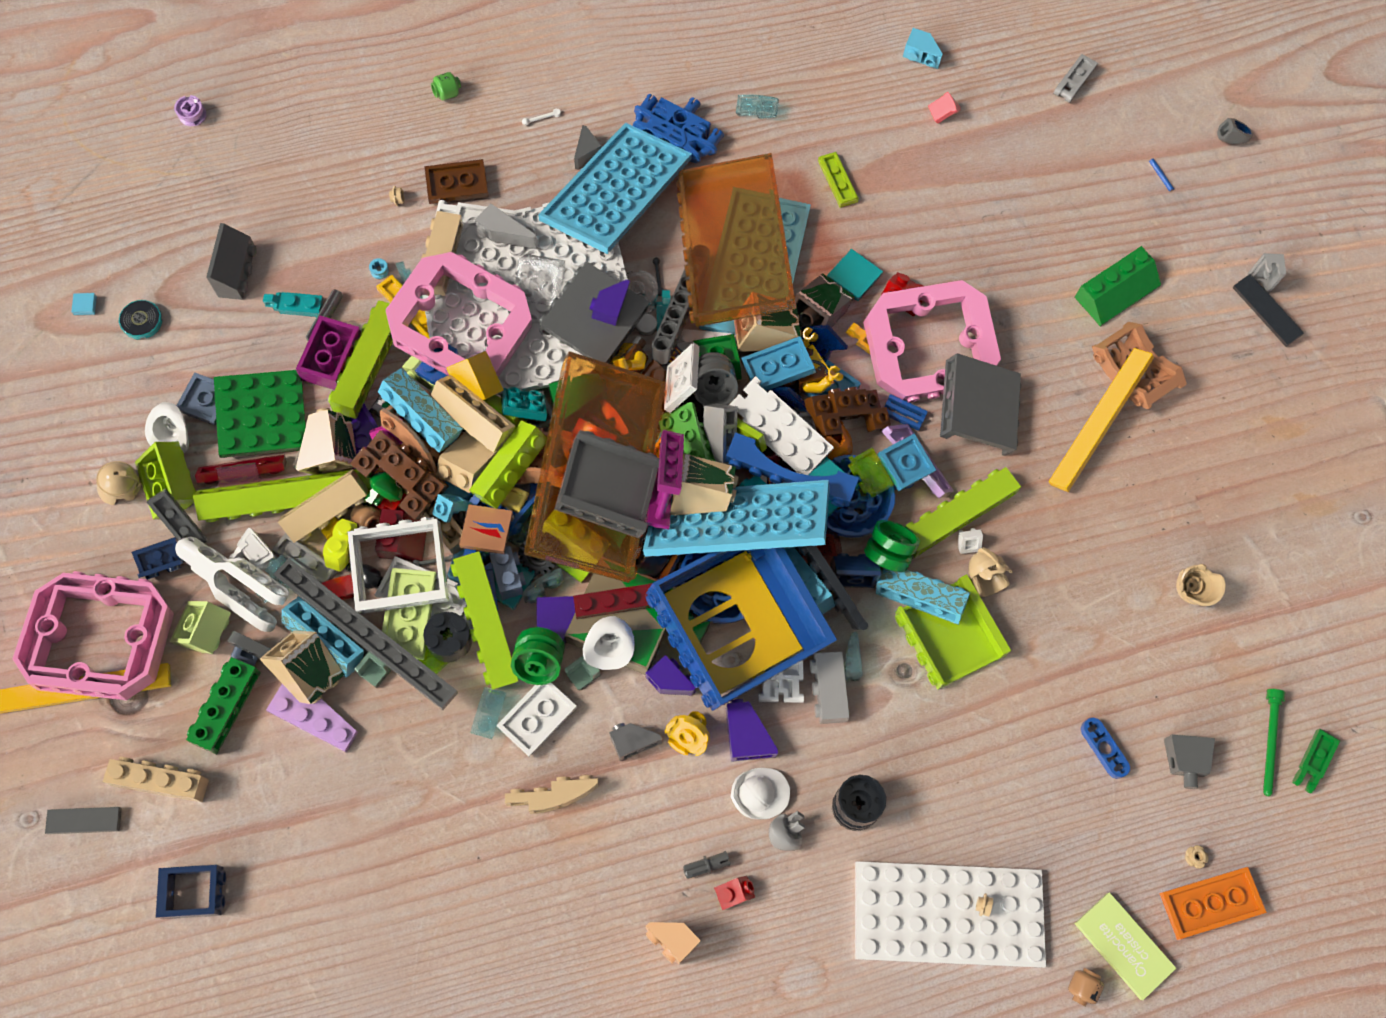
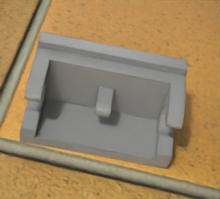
(1269, 270)

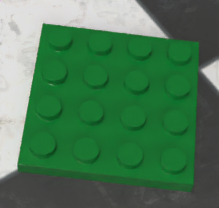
(259, 413)

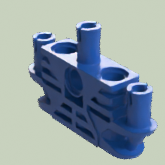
(678, 126)

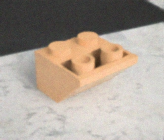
(674, 938)

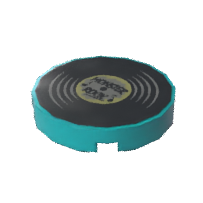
(140, 319)

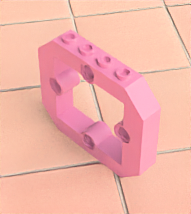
(457, 267)
(879, 335)
(46, 611)

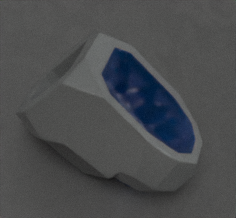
(1234, 132)

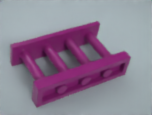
(667, 480)

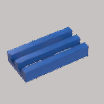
(906, 409)

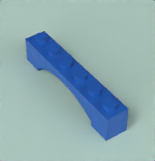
(746, 455)

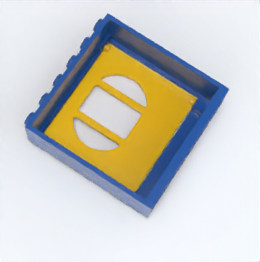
(771, 601)

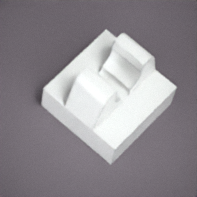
(970, 541)

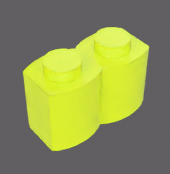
(336, 548)

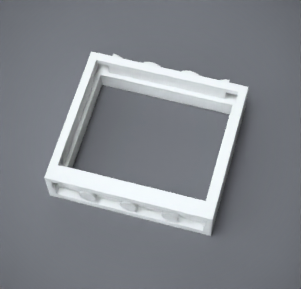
(383, 531)

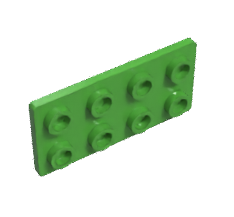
(685, 421)

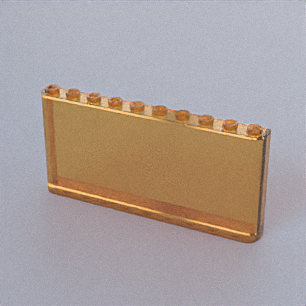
(734, 241)
(612, 406)

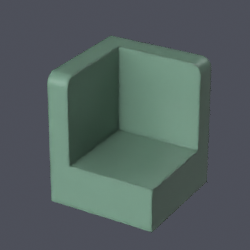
(372, 670)
(581, 673)

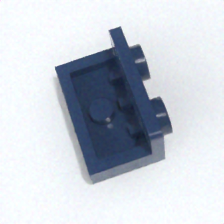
(157, 558)

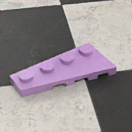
(936, 480)
(313, 718)

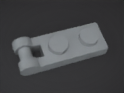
(1075, 77)

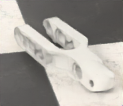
(208, 563)

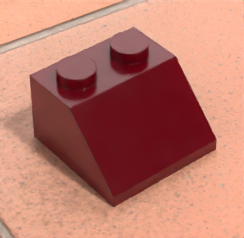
(406, 547)

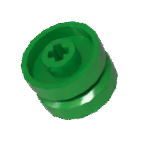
(892, 546)
(537, 656)

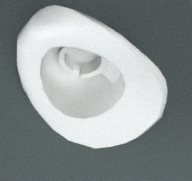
(167, 425)
(609, 644)
(760, 793)

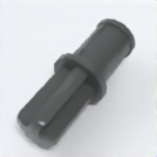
(706, 865)

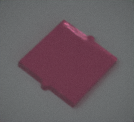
(238, 474)

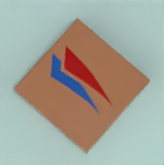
(486, 529)

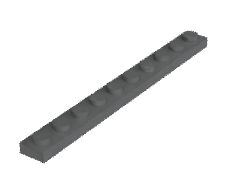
(366, 634)

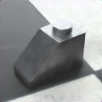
(632, 739)

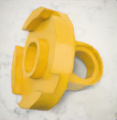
(688, 733)

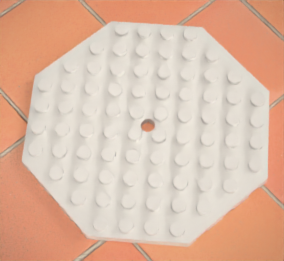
(465, 318)

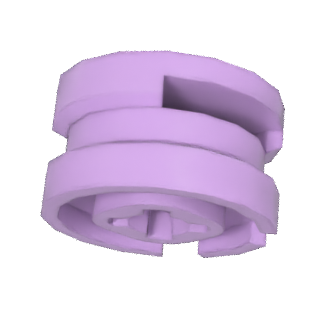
(190, 110)

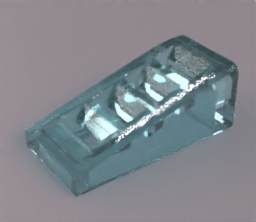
(853, 664)

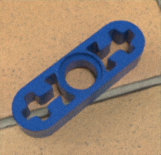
(1120, 758)

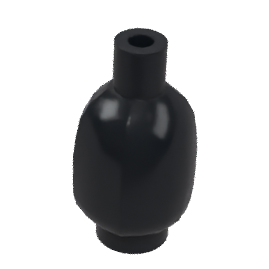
(372, 576)

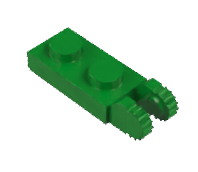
(1316, 759)

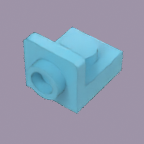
(448, 504)

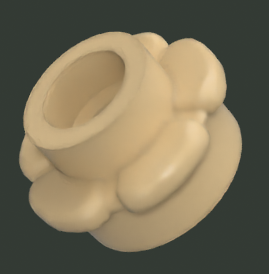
(397, 195)
(1190, 856)
(984, 905)

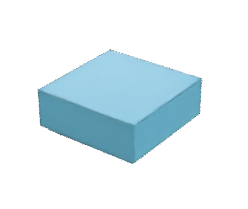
(84, 304)

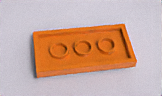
(1212, 903)

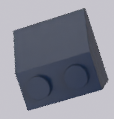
(855, 570)

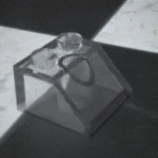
(540, 278)

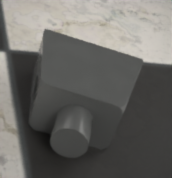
(1189, 757)

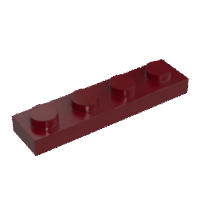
(269, 465)
(611, 601)

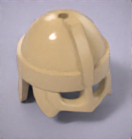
(119, 486)
(988, 572)
(1205, 587)

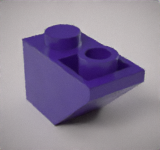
(669, 679)

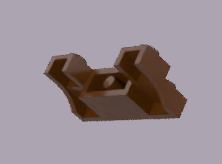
(846, 405)
(403, 467)

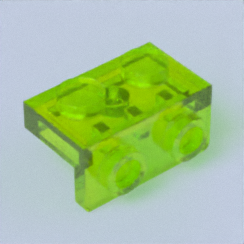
(871, 472)

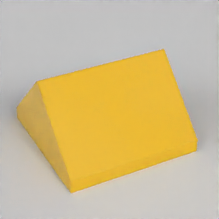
(477, 375)

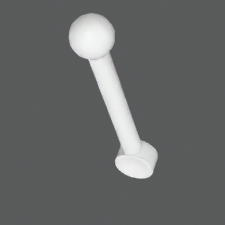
(556, 112)

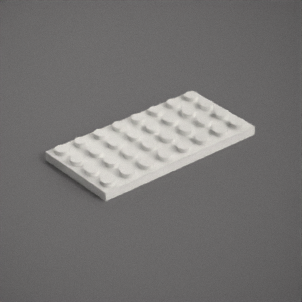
(932, 915)

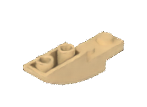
(563, 794)

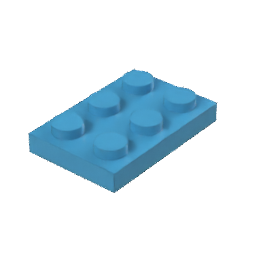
(779, 364)

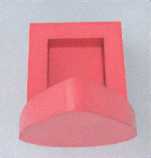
(944, 107)

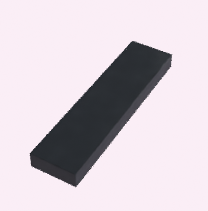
(1268, 310)

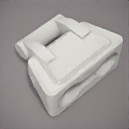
(254, 549)

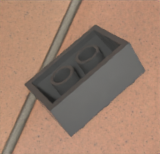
(231, 263)

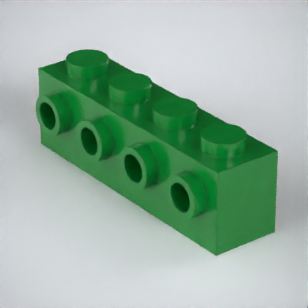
(223, 705)

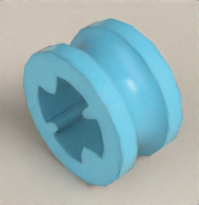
(378, 274)

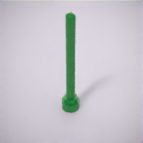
(1275, 698)

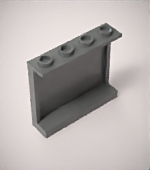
(572, 319)
(981, 403)
(608, 484)

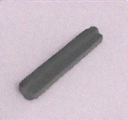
(328, 308)

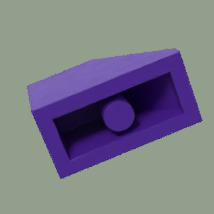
(609, 302)

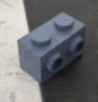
(506, 573)

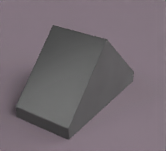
(586, 148)

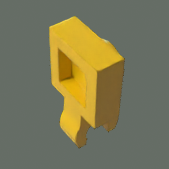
(857, 332)

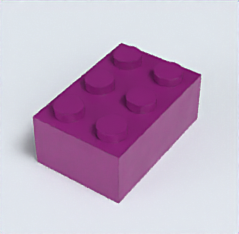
(327, 352)

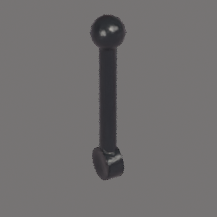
(656, 261)

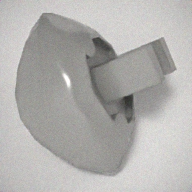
(785, 831)

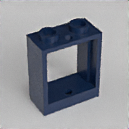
(166, 890)

